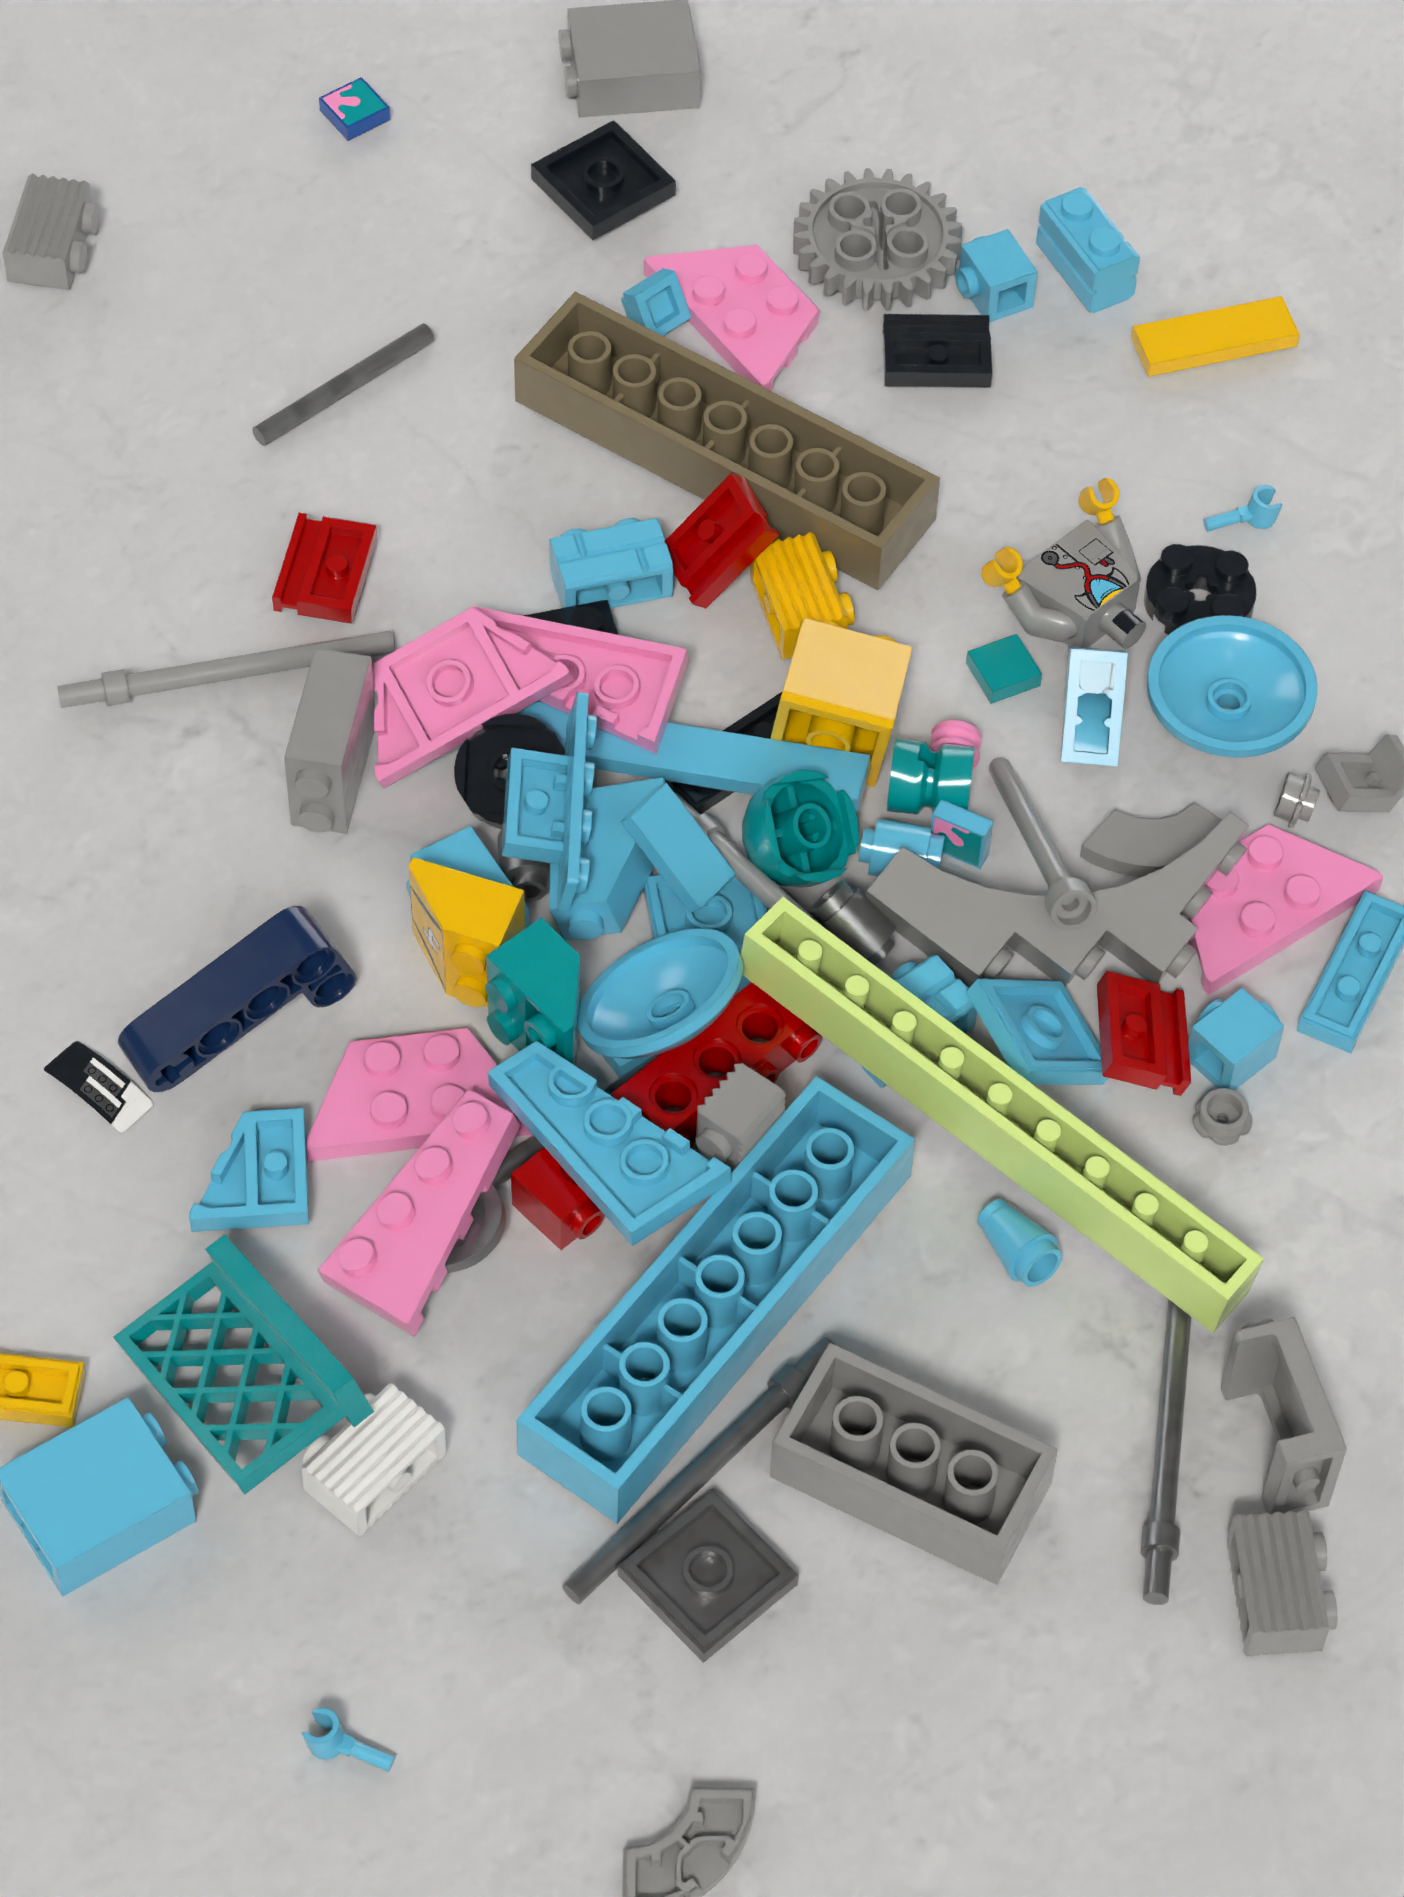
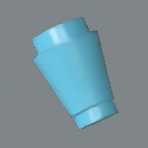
(1021, 1245)

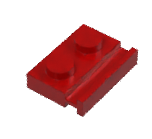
(719, 540)
(325, 568)
(1143, 1033)

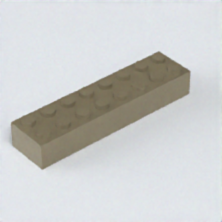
(704, 422)

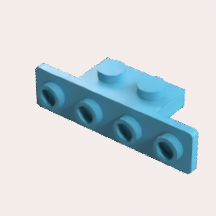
(546, 804)

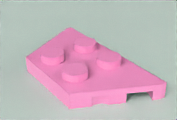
(742, 307)
(449, 685)
(1271, 901)
(398, 1092)

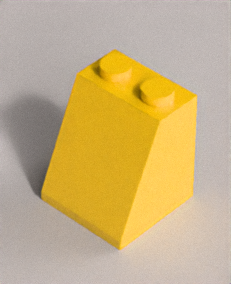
(842, 691)

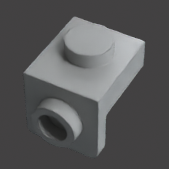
(1365, 780)

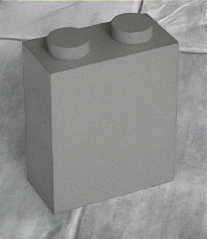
(631, 58)
(330, 741)

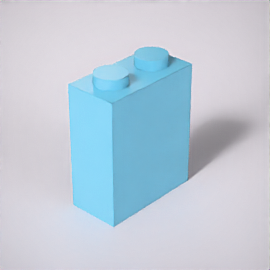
(98, 1495)

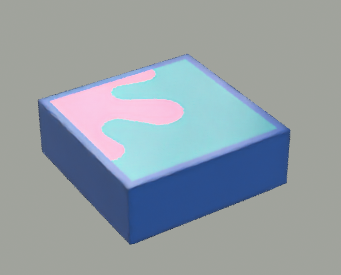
(354, 108)

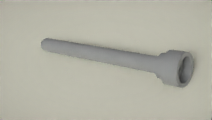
(1067, 898)

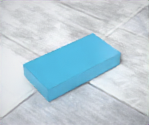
(678, 847)

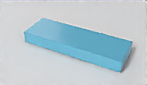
(1355, 973)

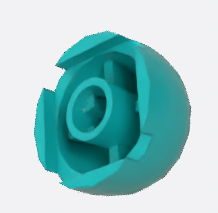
(800, 829)

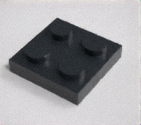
(603, 179)

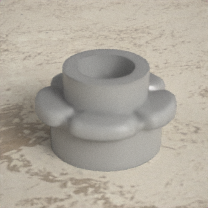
(1296, 799)
(1224, 1104)

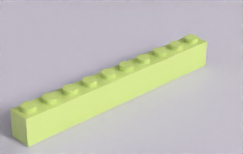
(1000, 1115)

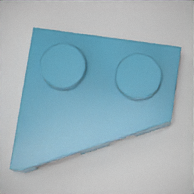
(259, 1175)

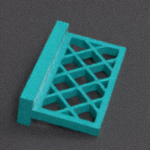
(289, 1344)

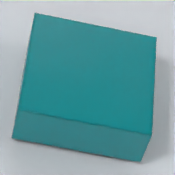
(1003, 668)

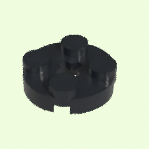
(1198, 567)
(488, 752)

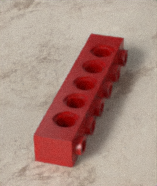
(674, 1079)

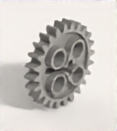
(840, 244)

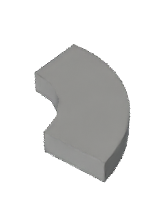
(1144, 844)
(696, 1849)

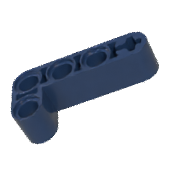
(234, 996)

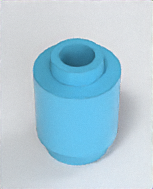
(889, 836)

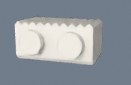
(374, 1463)

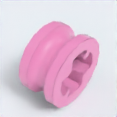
(956, 733)

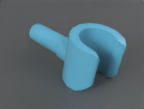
(1256, 513)
(339, 1742)

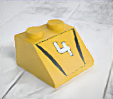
(460, 923)

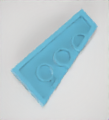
(606, 1145)

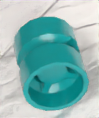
(927, 776)

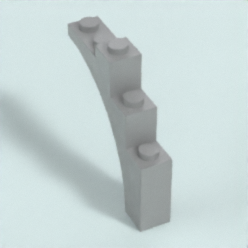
(1132, 921)

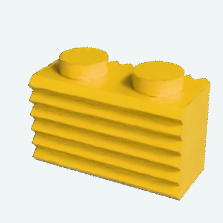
(798, 583)

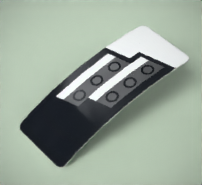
(100, 1085)

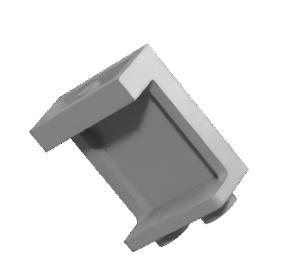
(1276, 1365)

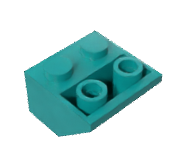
(535, 991)

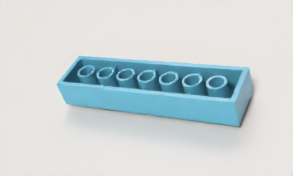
(714, 1299)

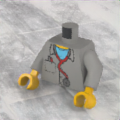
(1080, 583)

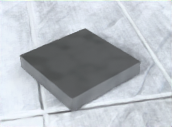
(707, 1575)

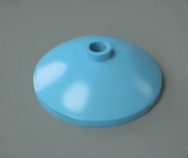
(1237, 667)
(660, 994)

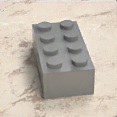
(913, 1463)

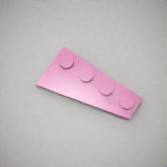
(627, 678)
(410, 1229)

